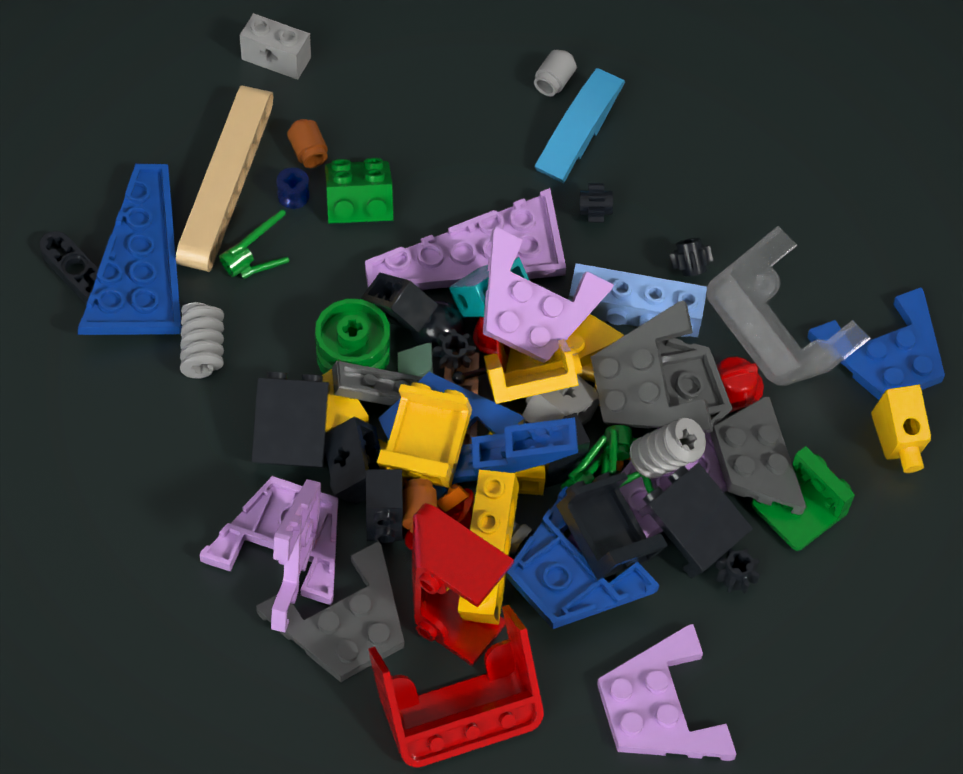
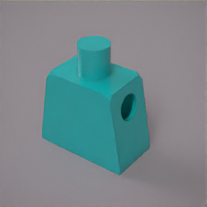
(471, 290)

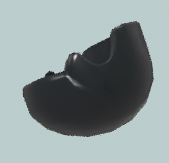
(444, 319)

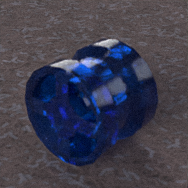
(298, 193)

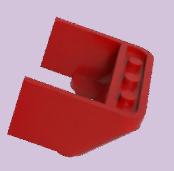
(447, 565)
(468, 712)

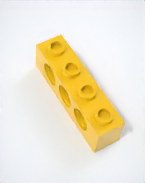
(494, 522)

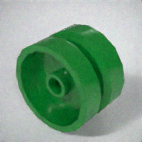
(353, 334)

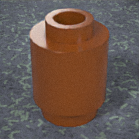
(308, 143)
(415, 494)

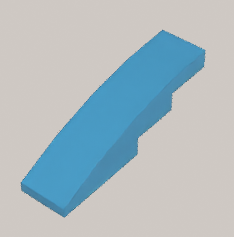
(579, 125)

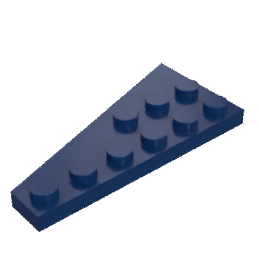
(138, 271)

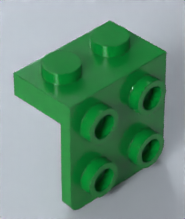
(359, 191)
(825, 499)

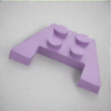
(528, 314)
(259, 524)
(293, 548)
(646, 708)

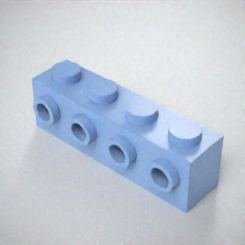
(641, 297)

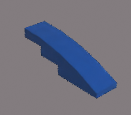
(517, 448)

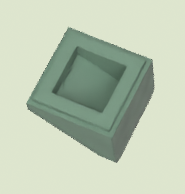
(416, 360)

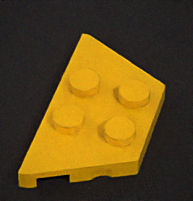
(587, 339)

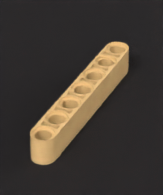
(224, 179)

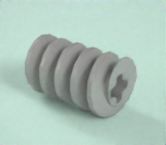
(201, 340)
(668, 448)

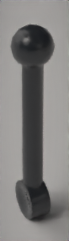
(460, 377)

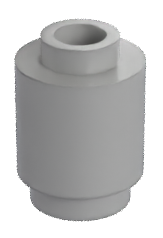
(554, 72)

